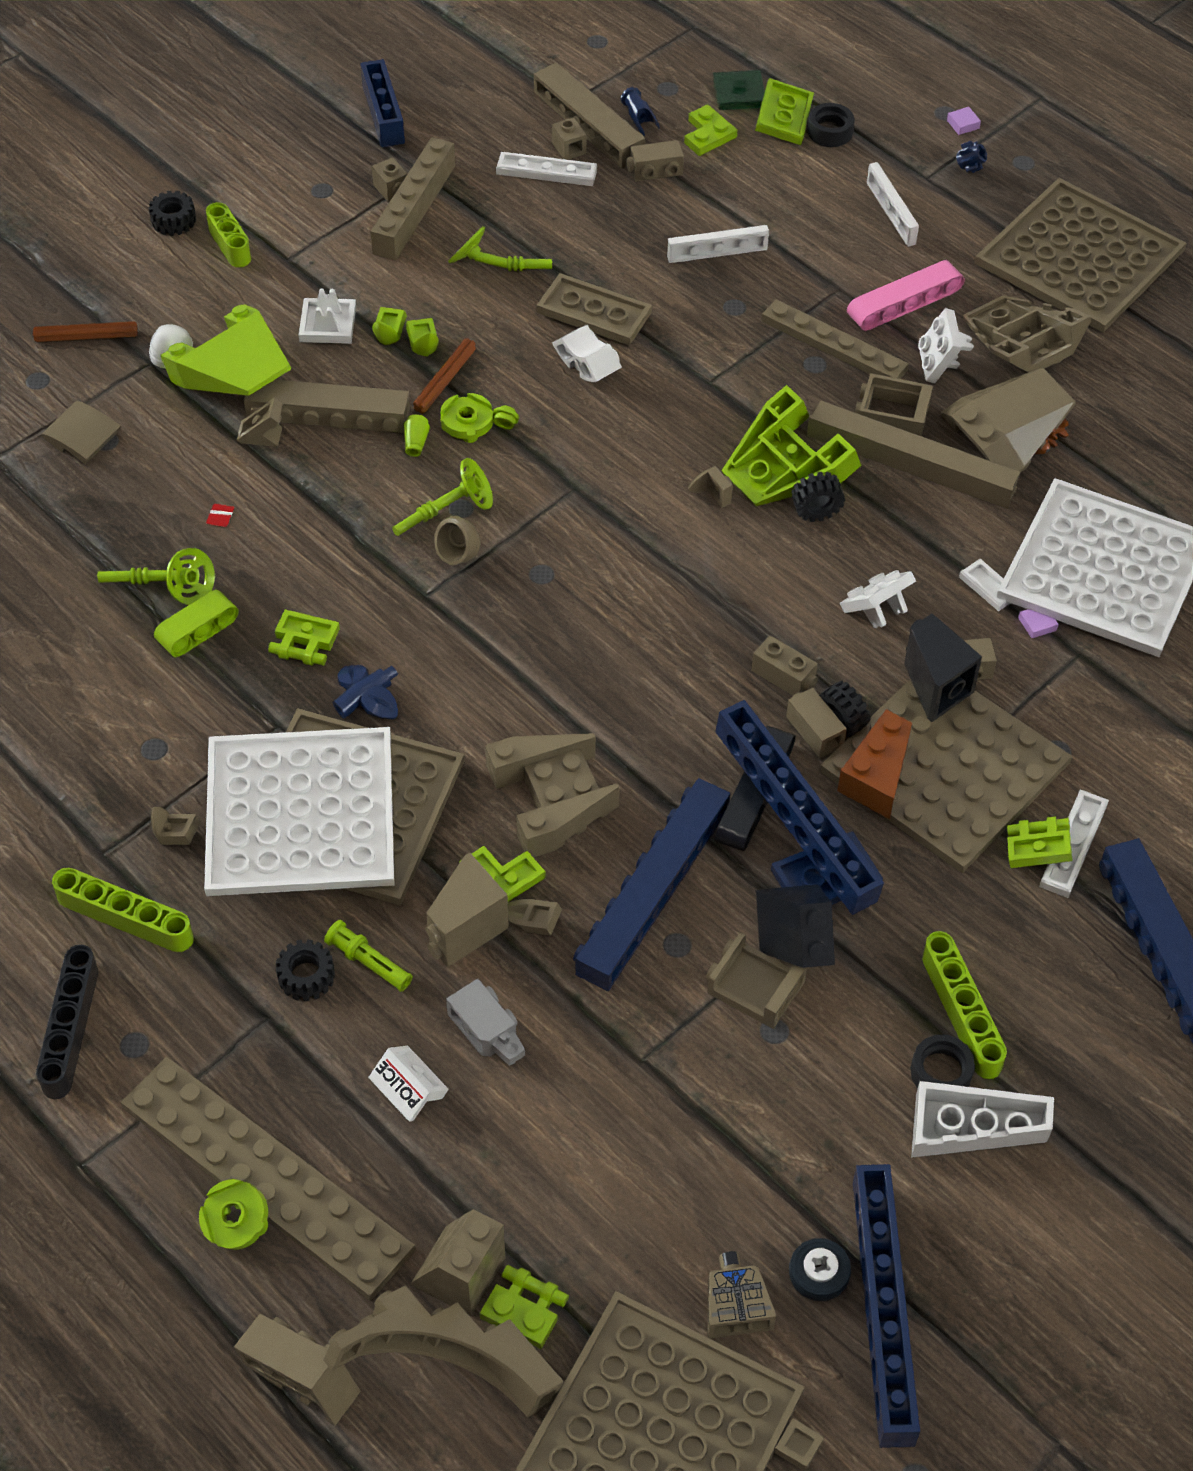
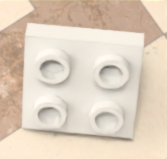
(327, 319)
(941, 346)
(881, 588)

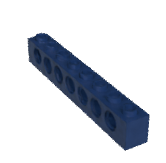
(799, 807)
(885, 1307)

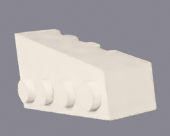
(977, 1119)

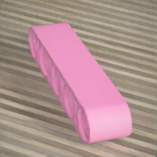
(905, 295)

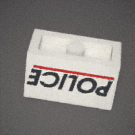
(406, 1081)

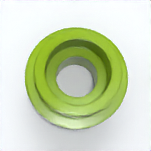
(505, 417)

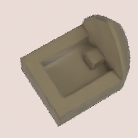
(715, 483)
(173, 828)

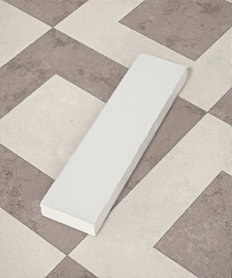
(546, 168)
(892, 204)
(717, 244)
(1084, 822)

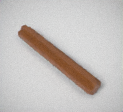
(85, 331)
(444, 376)

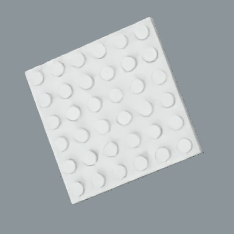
(1103, 567)
(299, 811)

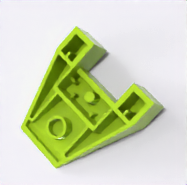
(231, 362)
(776, 458)

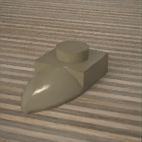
(534, 915)

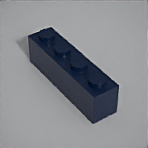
(382, 103)

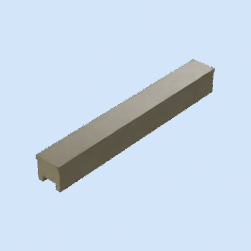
(915, 454)

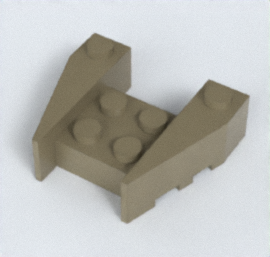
(558, 783)

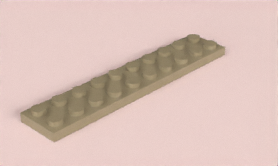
(298, 1197)

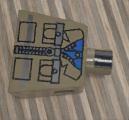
(738, 1299)

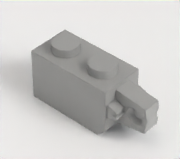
(485, 1022)

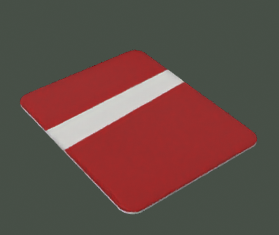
(220, 515)

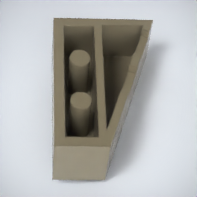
(298, 1364)

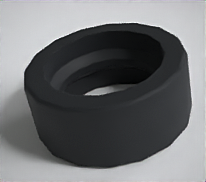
(831, 113)
(943, 1045)

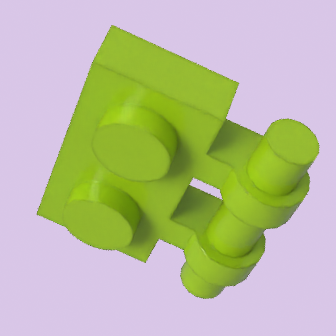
(305, 630)
(1039, 842)
(530, 1318)

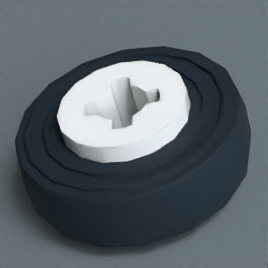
(824, 1281)

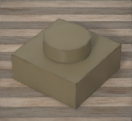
(799, 1444)

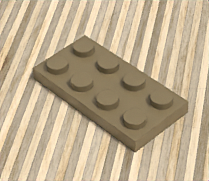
(591, 305)

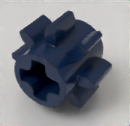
(971, 156)

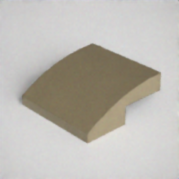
(81, 431)

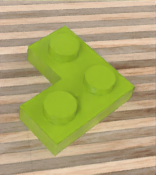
(711, 130)
(515, 875)

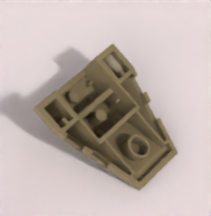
(1027, 333)
(1012, 417)

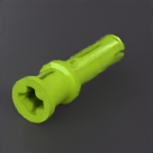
(357, 948)

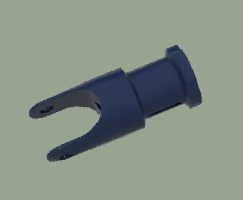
(638, 108)

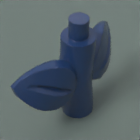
(366, 691)

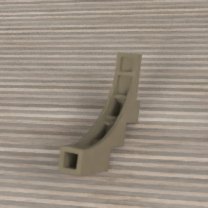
(449, 1334)

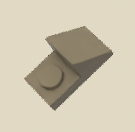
(262, 425)

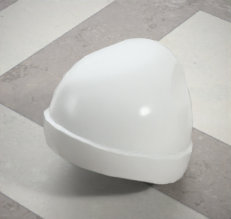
(165, 337)

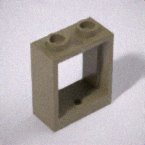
(900, 392)

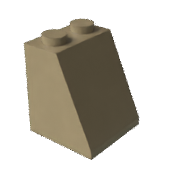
(466, 912)
(463, 1261)

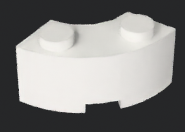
(587, 354)

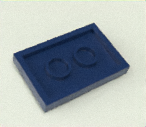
(801, 871)

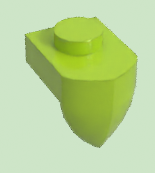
(389, 325)
(422, 336)

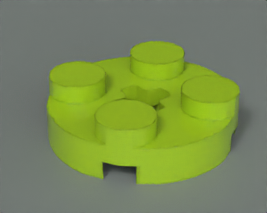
(466, 428)
(217, 1206)

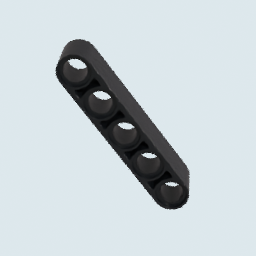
(748, 803)
(71, 1033)

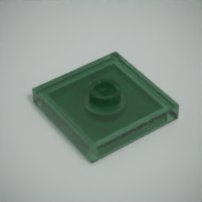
(738, 89)

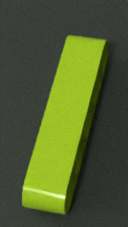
(133, 919)
(964, 1017)

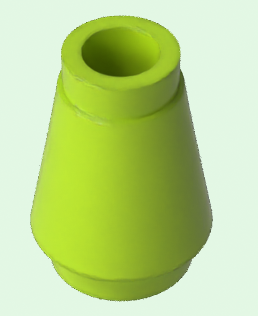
(415, 434)

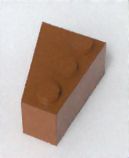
(876, 765)

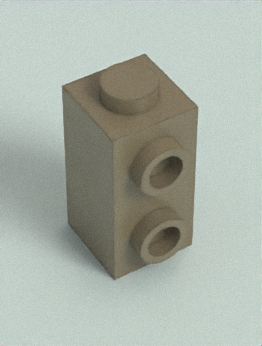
(655, 160)
(784, 666)
(815, 722)

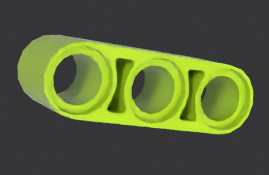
(228, 234)
(196, 623)

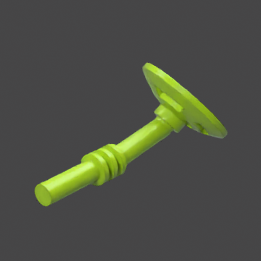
(472, 250)
(473, 485)
(180, 575)

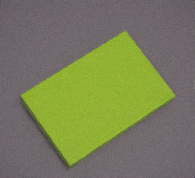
(784, 111)

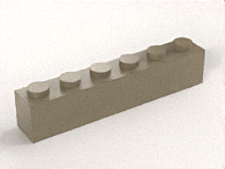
(600, 123)
(413, 199)
(335, 405)

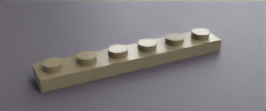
(833, 341)

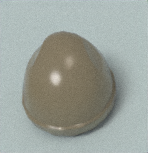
(456, 540)

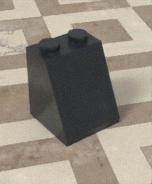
(940, 666)
(796, 925)

